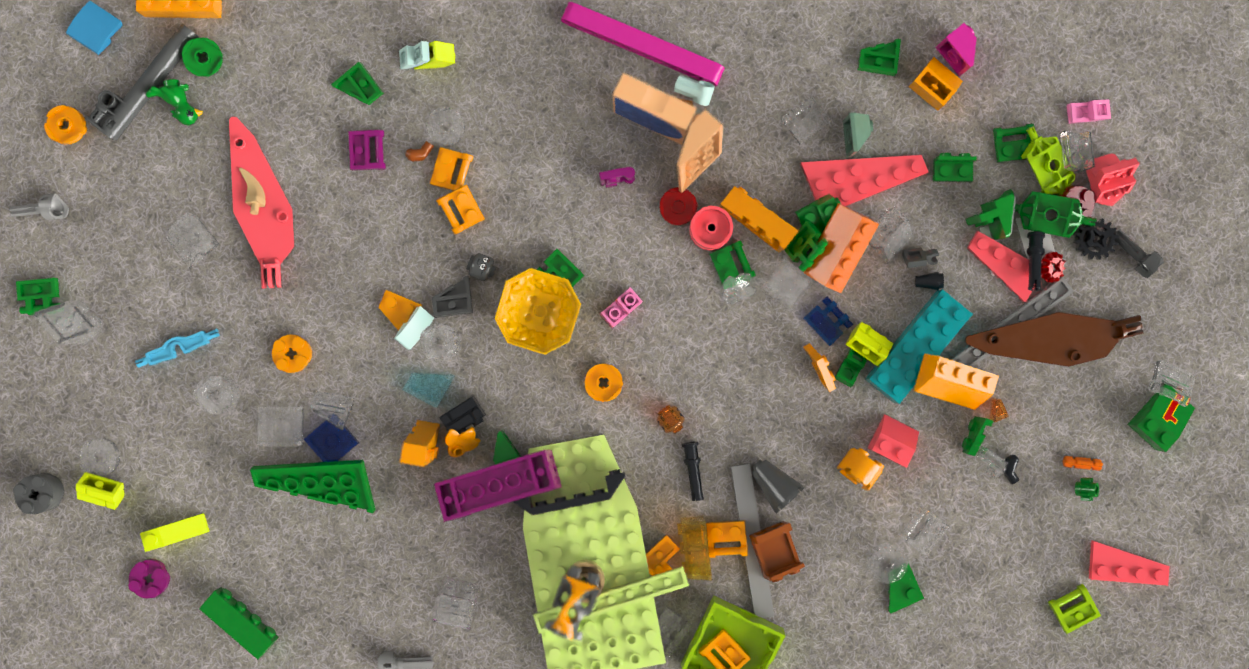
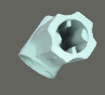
(698, 90)

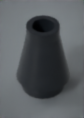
(930, 281)

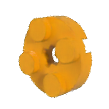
(54, 124)
(297, 344)
(602, 393)

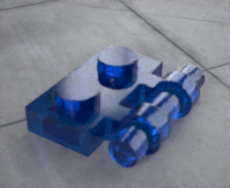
(823, 325)

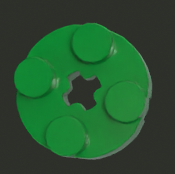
(191, 60)

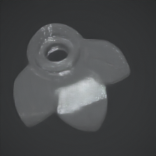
(737, 288)

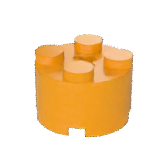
(860, 468)

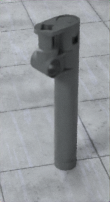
(116, 117)

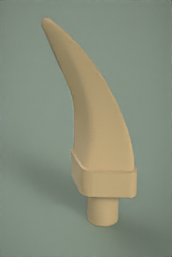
(255, 192)

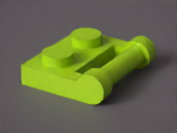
(1078, 614)

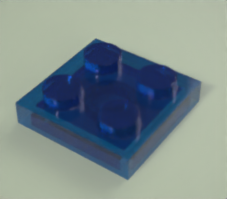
(330, 442)

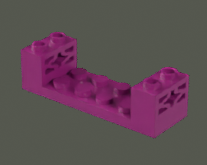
(497, 485)

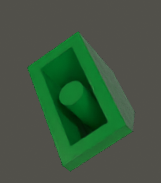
(504, 449)

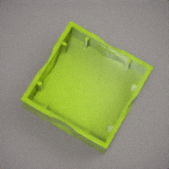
(754, 634)

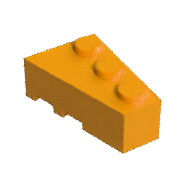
(421, 445)

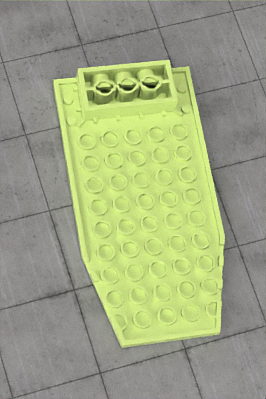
(596, 532)

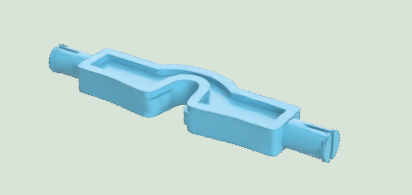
(168, 350)

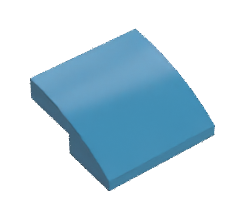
(93, 27)

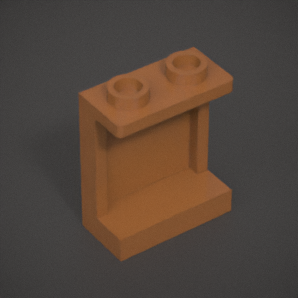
(776, 551)

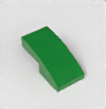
(850, 368)

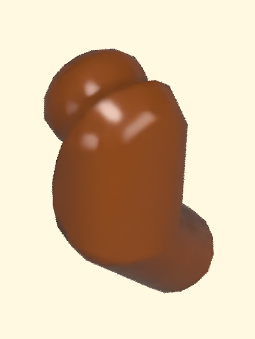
(419, 154)

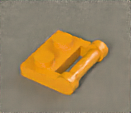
(445, 169)
(466, 206)
(727, 532)
(727, 648)

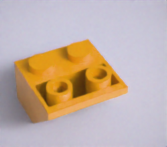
(936, 84)

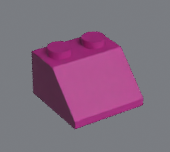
(959, 49)

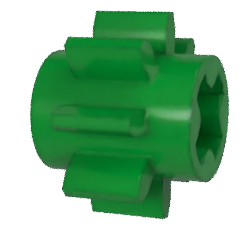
(1086, 489)

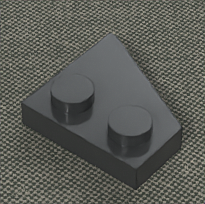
(454, 300)

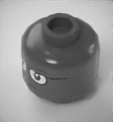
(481, 267)

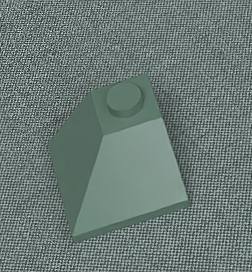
(856, 130)

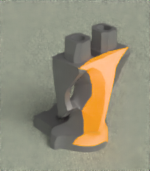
(577, 591)

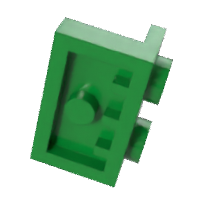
(953, 168)

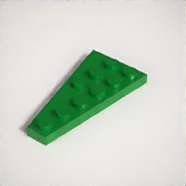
(321, 481)

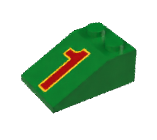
(1161, 421)

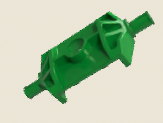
(1068, 217)

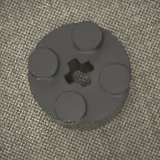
(38, 493)

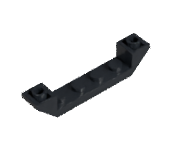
(613, 481)

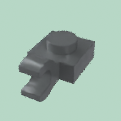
(917, 257)

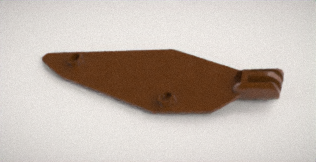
(1057, 338)

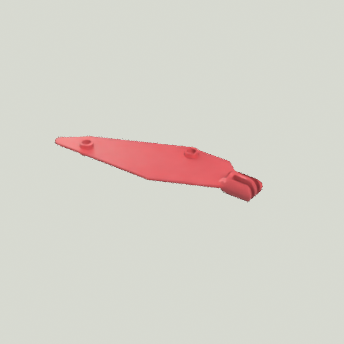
(272, 229)

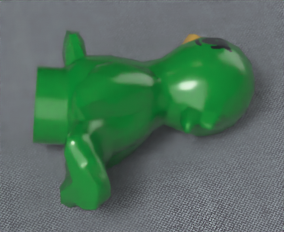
(175, 95)

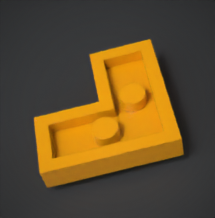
(660, 554)

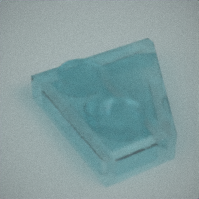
(428, 387)

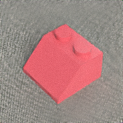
(894, 441)

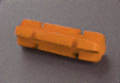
(1082, 463)

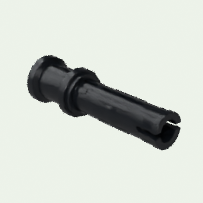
(1035, 254)
(692, 461)

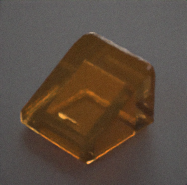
(998, 410)

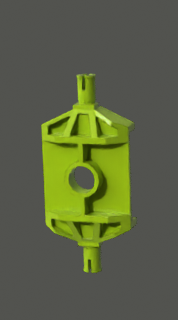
(1039, 155)

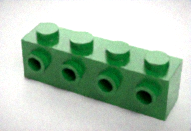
(239, 622)

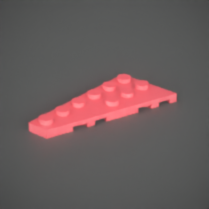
(861, 178)

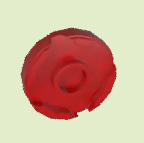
(678, 212)

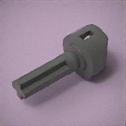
(1147, 263)

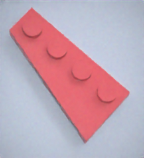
(1003, 262)
(1121, 566)

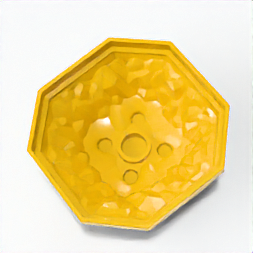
(537, 311)

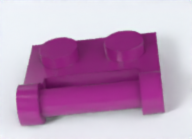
(360, 150)
(612, 177)

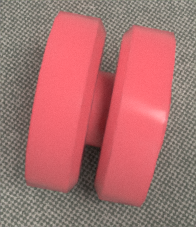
(713, 239)

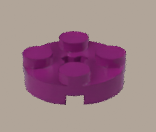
(139, 584)

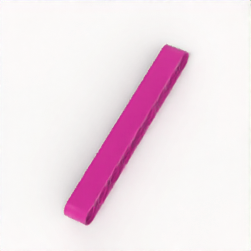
(642, 43)

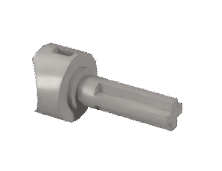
(49, 206)
(404, 663)

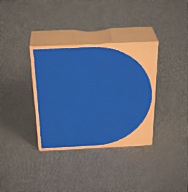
(653, 109)

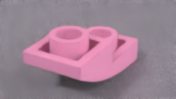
(621, 307)

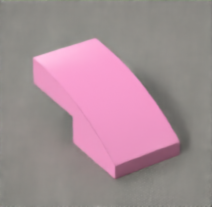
(1088, 111)

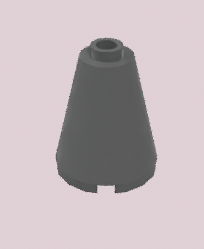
(775, 484)

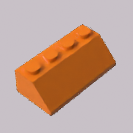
(847, 238)

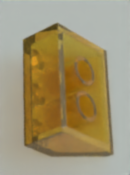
(695, 547)

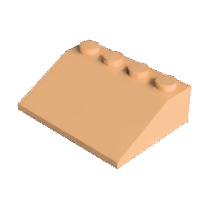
(700, 148)

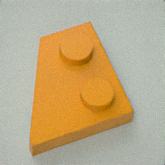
(397, 308)
(820, 365)

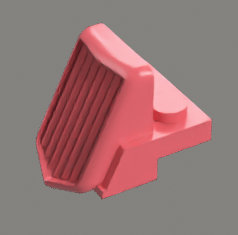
(1111, 178)

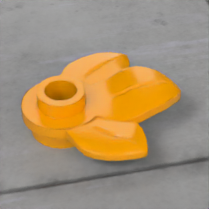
(461, 443)

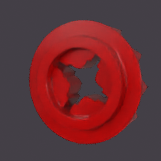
(1047, 268)

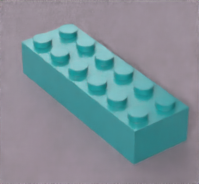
(927, 334)

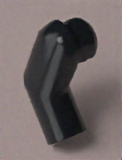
(1010, 468)

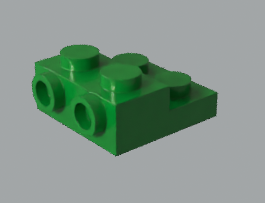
(818, 212)

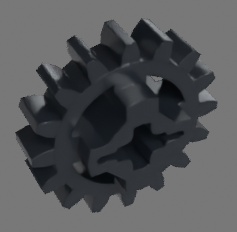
(1100, 245)

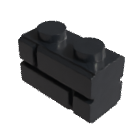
(463, 415)

